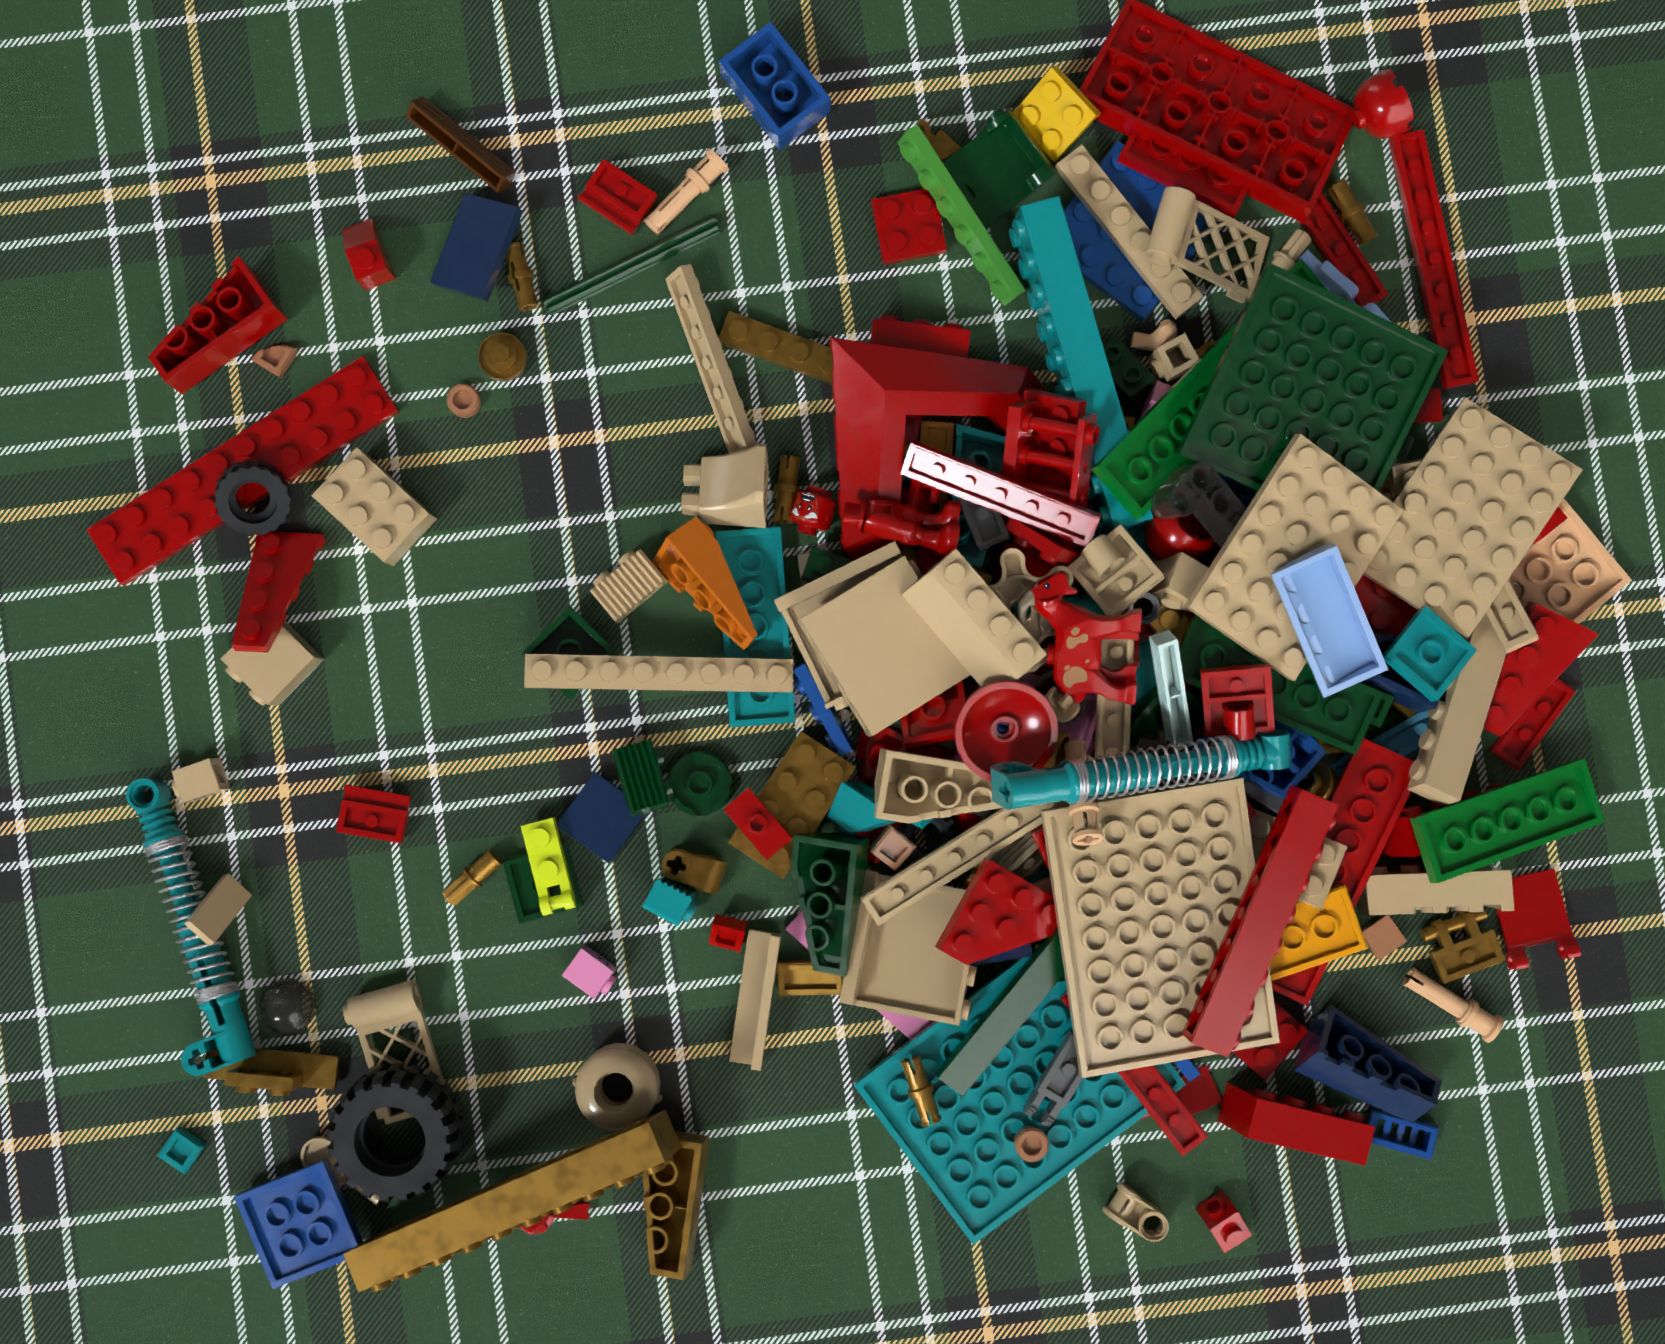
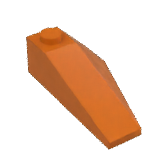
(696, 564)

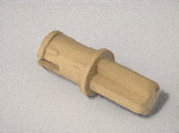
(1291, 250)

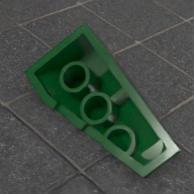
(829, 884)

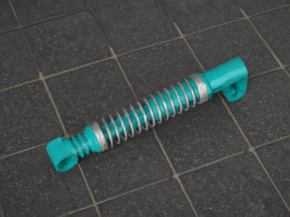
(1075, 780)
(215, 989)

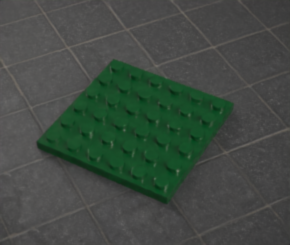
(1311, 370)

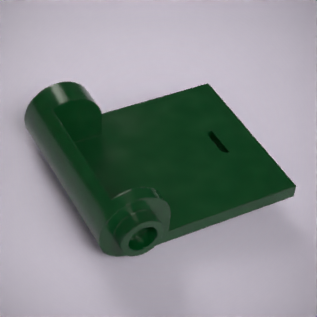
(999, 167)

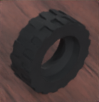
(248, 522)

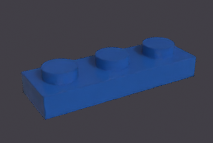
(837, 736)

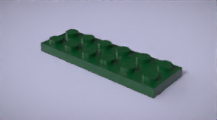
(1336, 719)

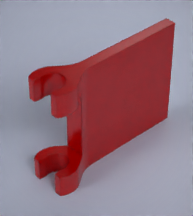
(1536, 919)

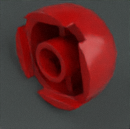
(1382, 107)

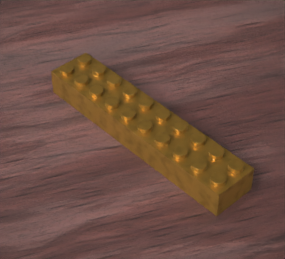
(513, 1203)

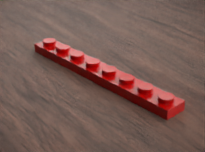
(1433, 258)

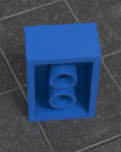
(775, 86)

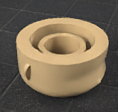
(633, 1064)

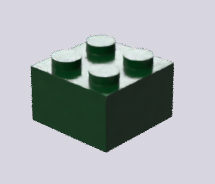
(569, 636)

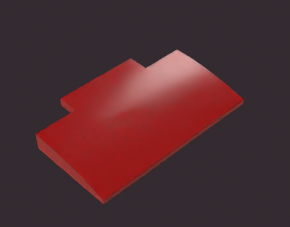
(1213, 116)

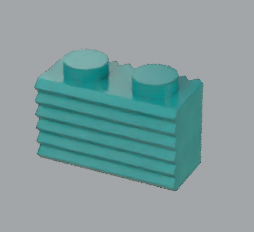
(671, 901)

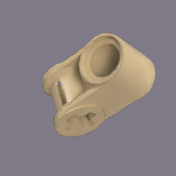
(1132, 1209)

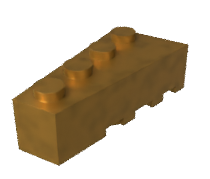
(673, 1207)

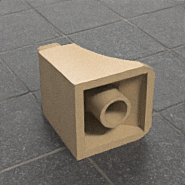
(730, 488)

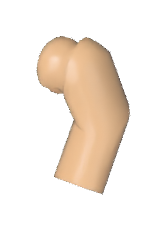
(1162, 335)

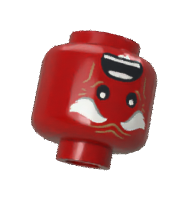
(813, 510)

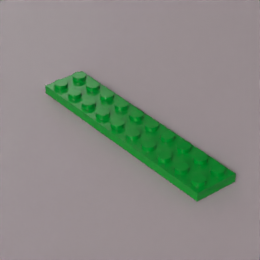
(1148, 450)

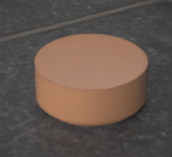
(463, 400)
(1031, 1143)

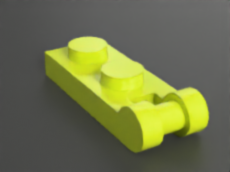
(548, 865)

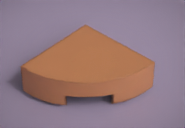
(276, 359)

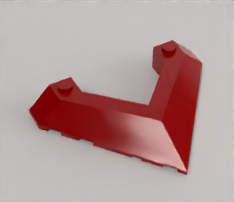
(874, 393)

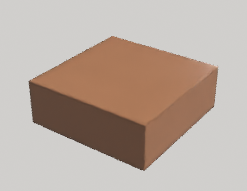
(892, 847)
(1383, 936)

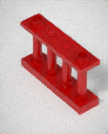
(1020, 453)

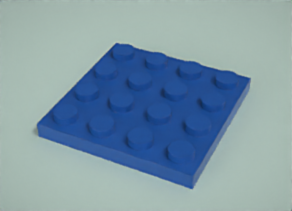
(1098, 255)

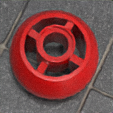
(1177, 536)

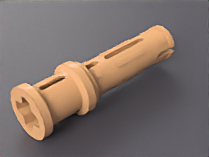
(696, 182)
(1083, 811)
(1466, 1011)

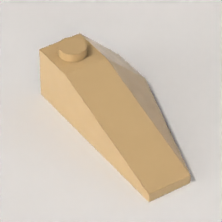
(927, 787)

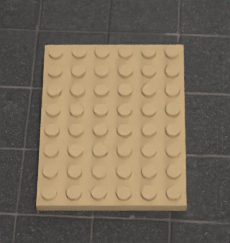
(1148, 919)

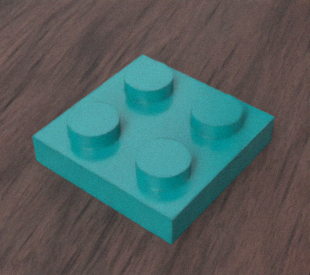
(1429, 653)

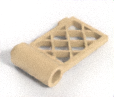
(1172, 235)
(384, 1010)

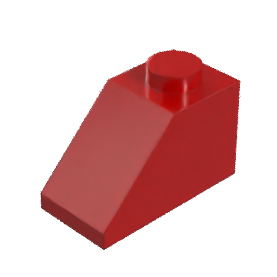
(367, 255)

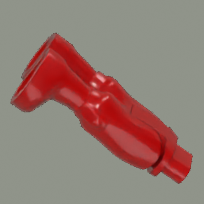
(906, 523)

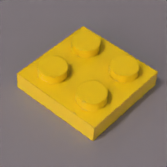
(1056, 113)

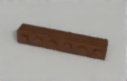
(460, 144)

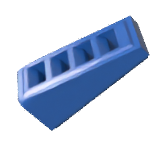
(1429, 1139)

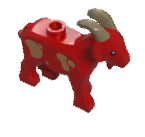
(1079, 642)

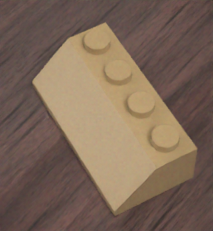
(973, 622)

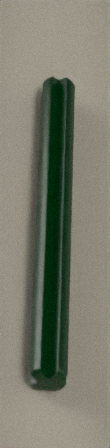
(632, 265)

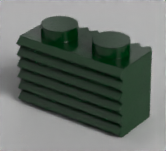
(642, 778)

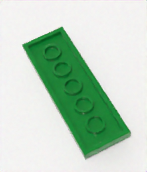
(1507, 820)

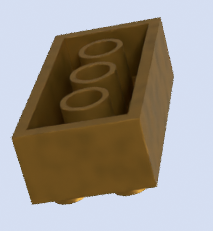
(798, 796)

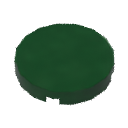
(700, 783)

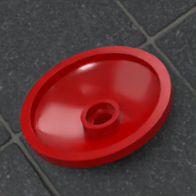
(1030, 730)

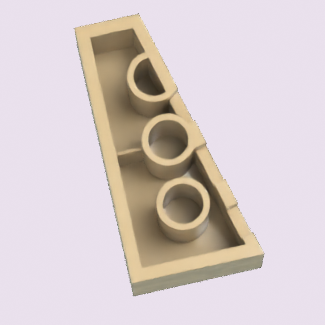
(1411, 890)

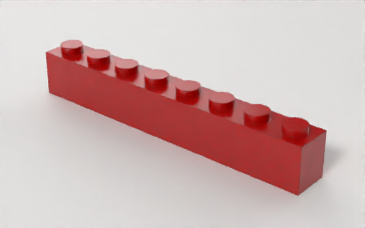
(1260, 921)

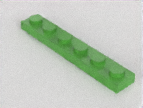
(961, 216)

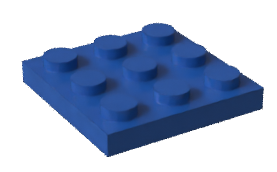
(299, 1222)

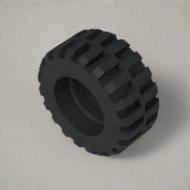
(371, 1166)

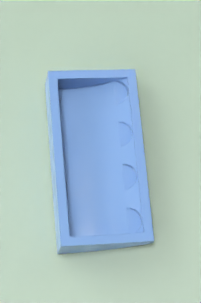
(1328, 619)

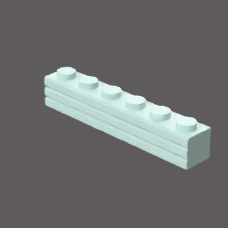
(1171, 688)

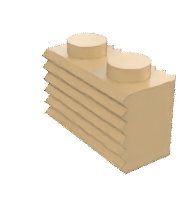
(627, 585)

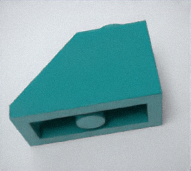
(855, 808)

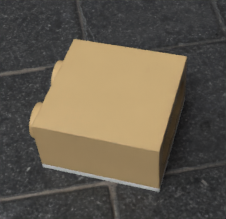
(275, 673)

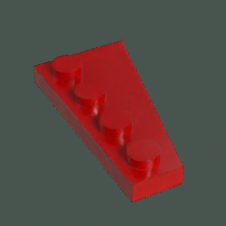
(272, 583)

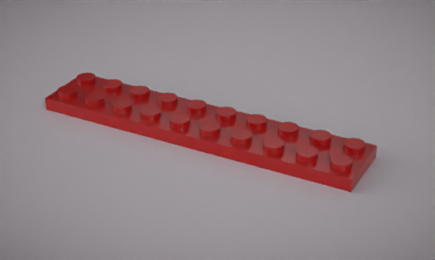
(288, 438)

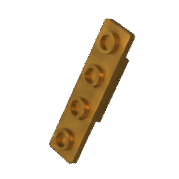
(278, 1071)

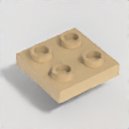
(1115, 571)

